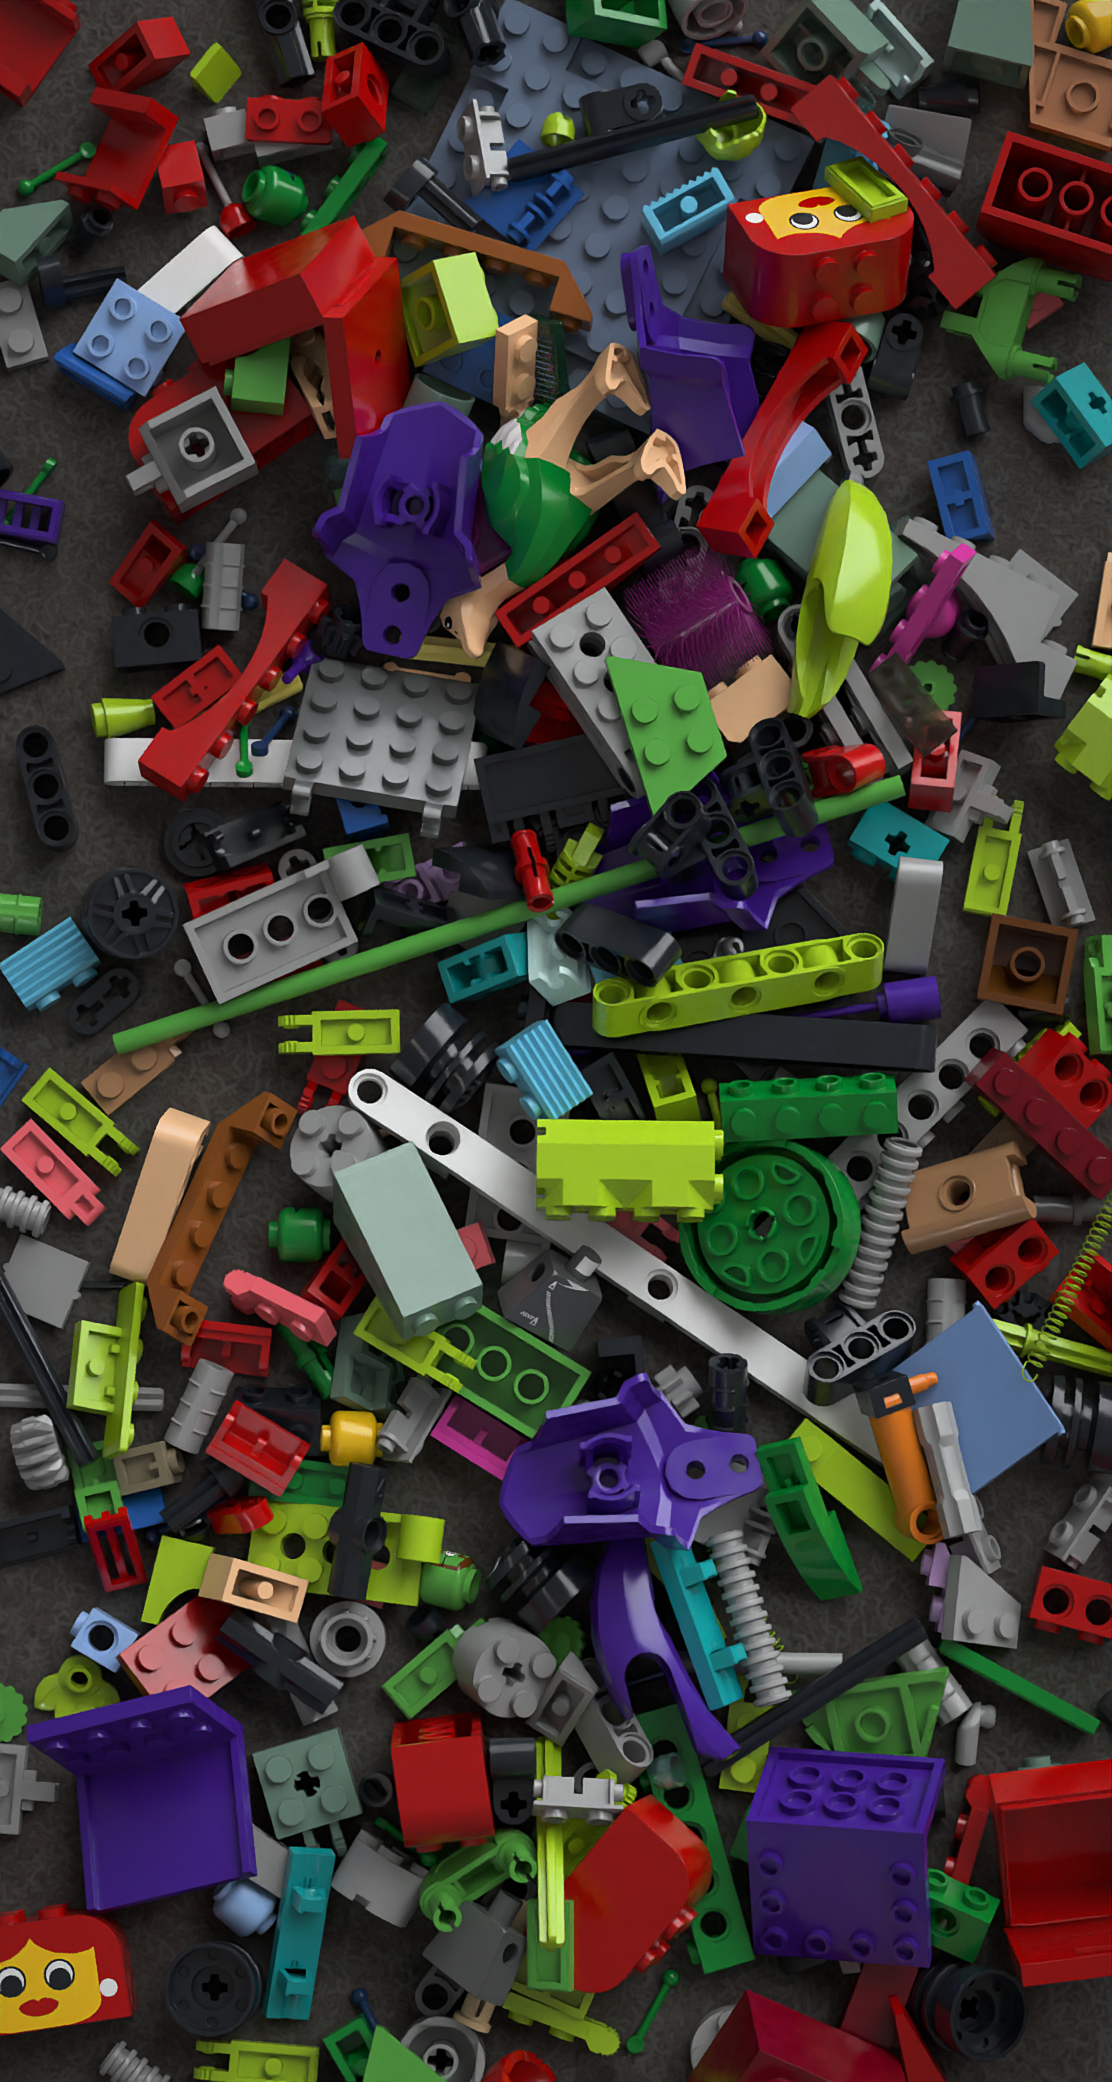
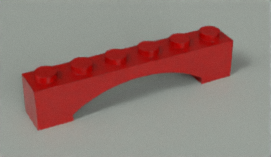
(833, 114)
(817, 365)
(180, 757)

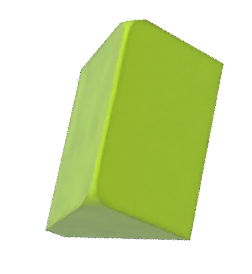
(215, 73)

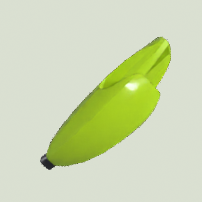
(842, 596)

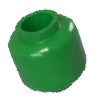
(274, 196)
(768, 587)
(300, 1235)

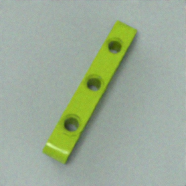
(740, 985)

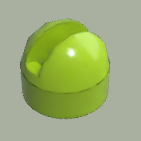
(557, 130)

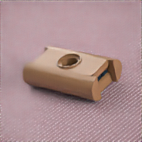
(993, 1203)

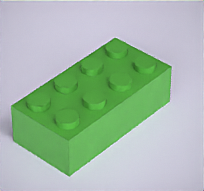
(514, 1372)

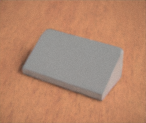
(936, 130)
(563, 1701)

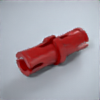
(532, 871)

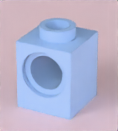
(123, 1637)

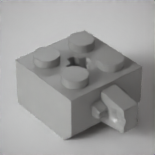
(172, 460)

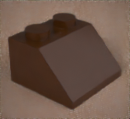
(1026, 964)

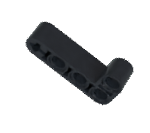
(641, 498)

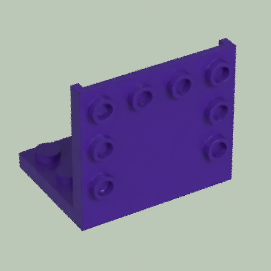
(155, 1796)
(842, 1856)

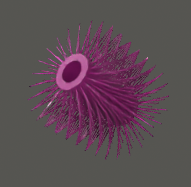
(698, 619)

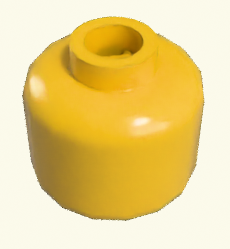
(1090, 25)
(351, 1438)

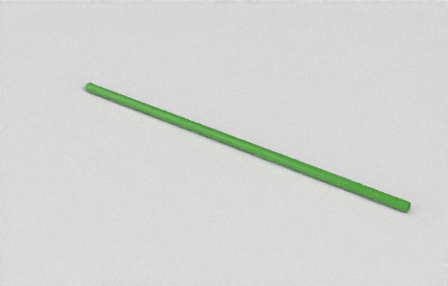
(469, 928)

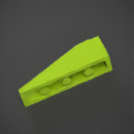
(855, 1487)

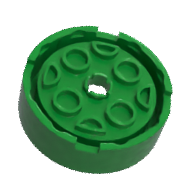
(809, 1240)

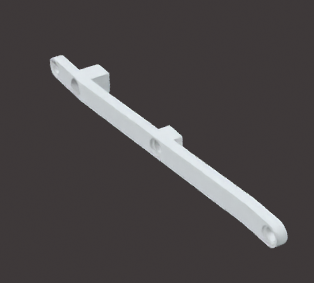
(623, 1260)

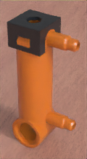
(888, 1406)

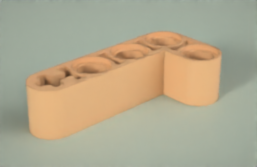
(158, 1193)

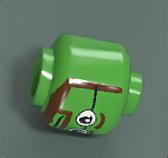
(450, 1582)

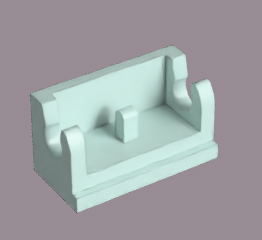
(903, 58)
(549, 969)

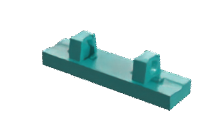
(699, 1625)
(298, 1932)

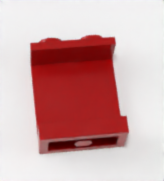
(31, 42)
(126, 152)

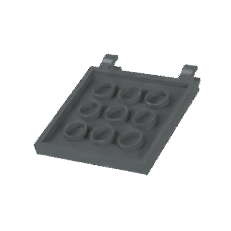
(382, 740)

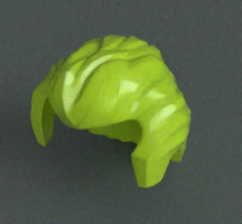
(737, 140)

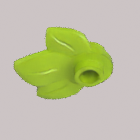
(67, 1697)

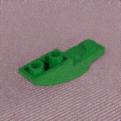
(803, 1523)

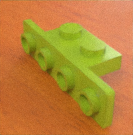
(106, 1369)

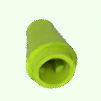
(120, 716)

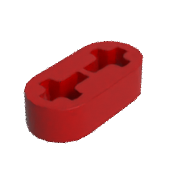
(240, 1514)

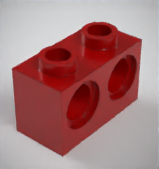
(222, 889)
(1069, 1075)
(1000, 1251)
(1078, 1594)

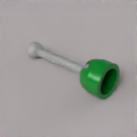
(190, 575)

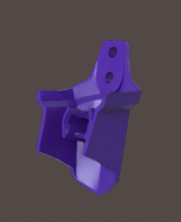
(693, 370)
(407, 522)
(701, 900)
(622, 1473)

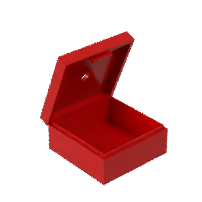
(308, 283)
(1055, 1869)

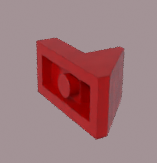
(148, 565)

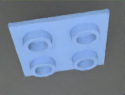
(131, 338)

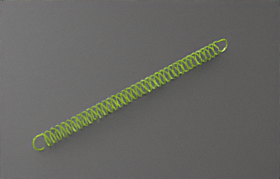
(1070, 1285)

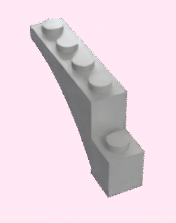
(1013, 604)

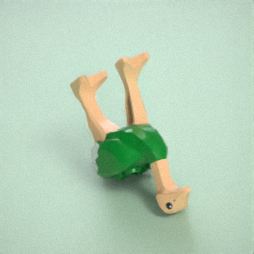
(549, 495)

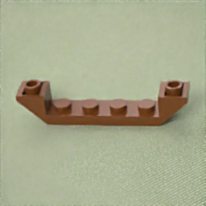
(497, 256)
(259, 1122)

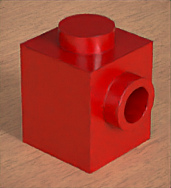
(181, 178)

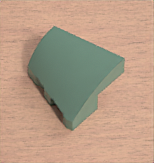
(364, 1374)

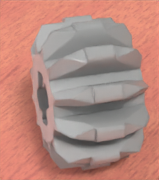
(39, 1452)

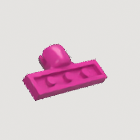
(933, 607)

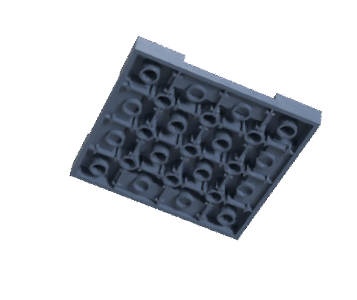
(546, 75)

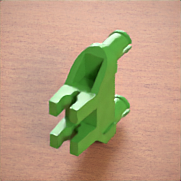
(1005, 316)
(473, 1872)

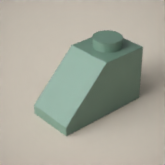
(30, 234)

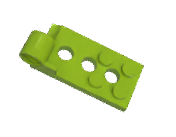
(409, 1539)

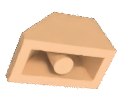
(253, 1587)

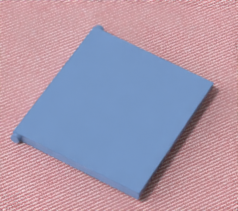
(993, 1405)

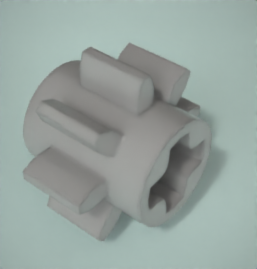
(679, 1389)

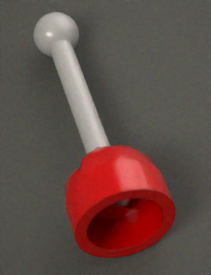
(234, 218)

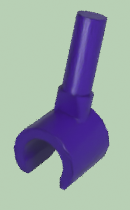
(302, 663)

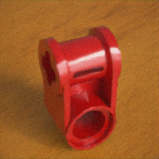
(843, 768)

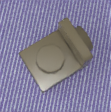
(149, 1467)

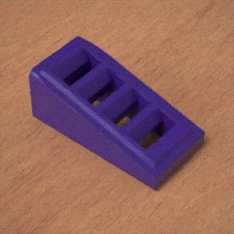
(55, 521)

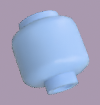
(244, 1907)

